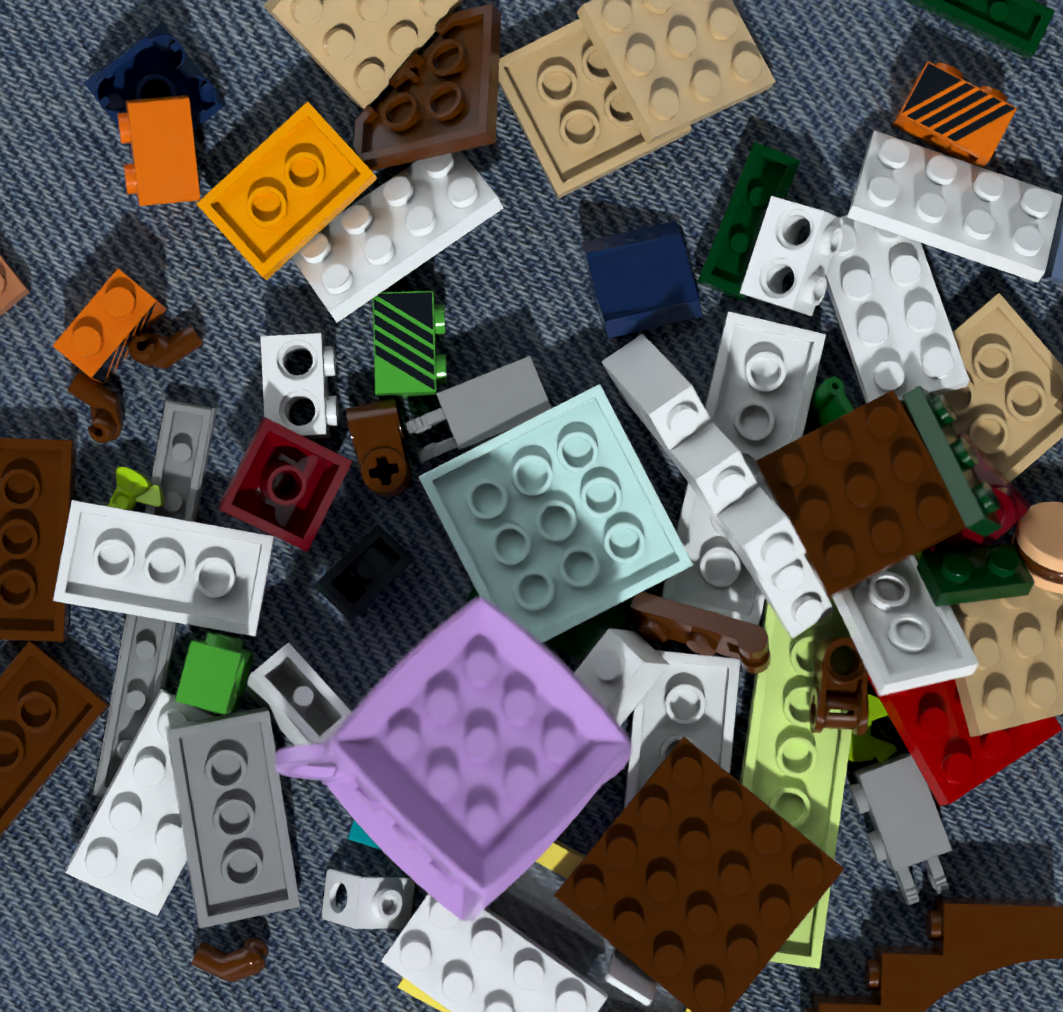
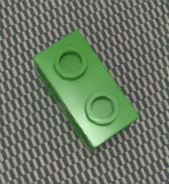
(215, 673)

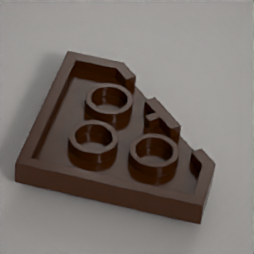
(439, 98)

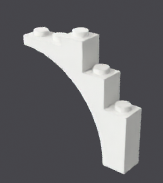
(722, 482)

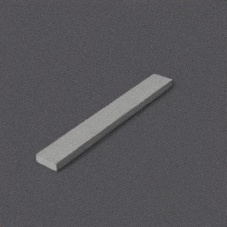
(146, 641)

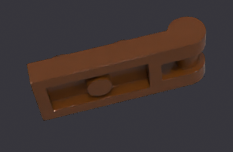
(701, 630)

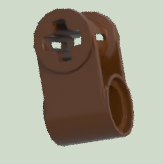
(378, 438)
(839, 691)

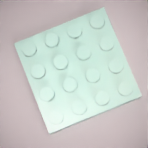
(557, 517)

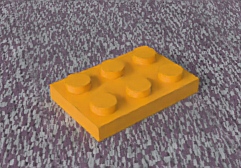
(286, 191)

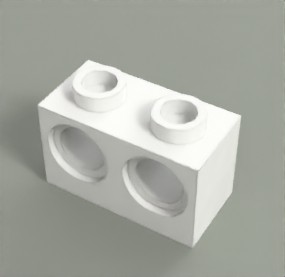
(780, 253)
(284, 389)

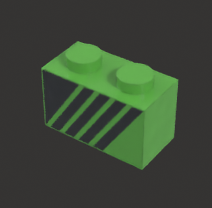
(407, 344)

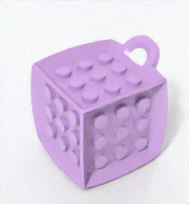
(468, 757)

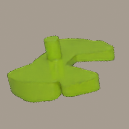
(134, 488)
(866, 746)

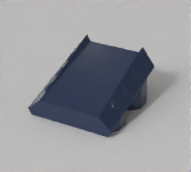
(154, 69)
(641, 280)

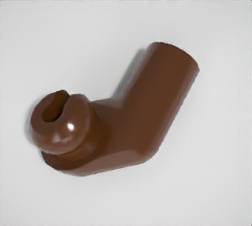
(162, 350)
(104, 407)
(232, 965)

